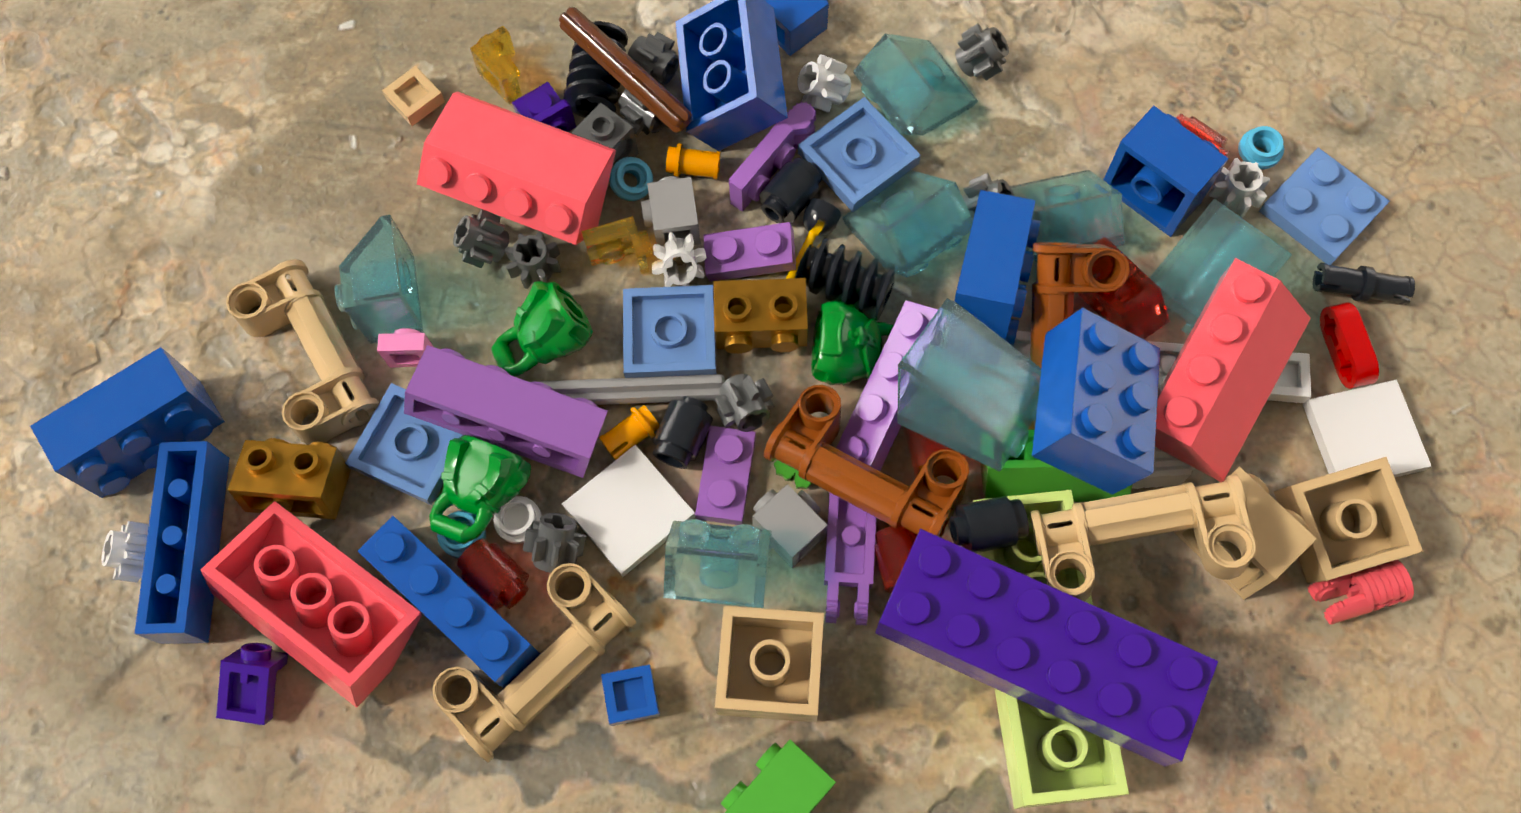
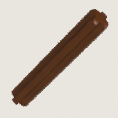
(625, 70)

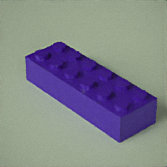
(1048, 649)

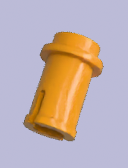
(692, 162)
(630, 432)

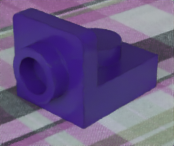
(546, 107)
(249, 683)

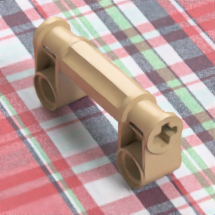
(322, 343)
(1212, 510)
(545, 676)

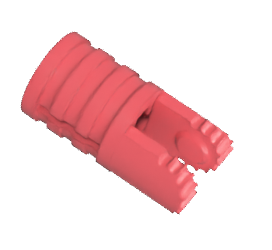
(1365, 590)

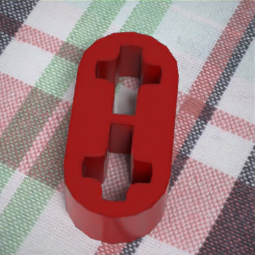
(1349, 345)

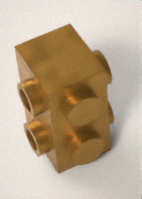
(760, 314)
(296, 476)

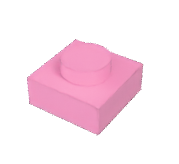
(403, 347)

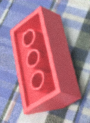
(516, 168)
(1227, 369)
(313, 602)

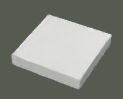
(1367, 426)
(628, 510)

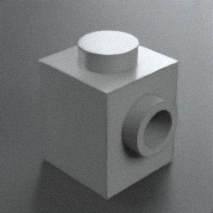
(671, 209)
(792, 521)

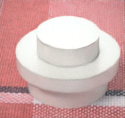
(516, 518)

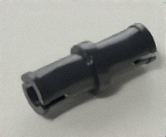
(1363, 283)

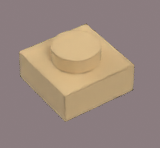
(413, 96)

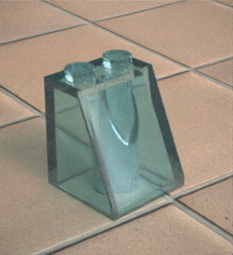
(1204, 255)
(968, 388)

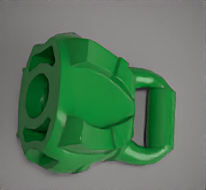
(546, 328)
(845, 343)
(477, 481)

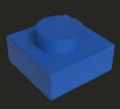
(630, 695)

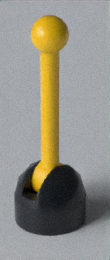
(819, 220)

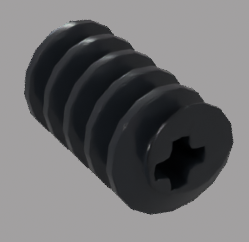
(588, 81)
(846, 277)

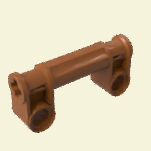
(1060, 273)
(806, 446)

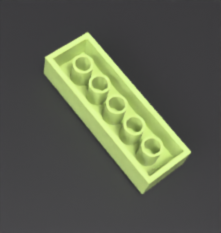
(1045, 755)

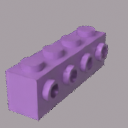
(504, 410)

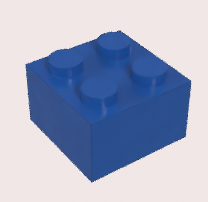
(1164, 170)

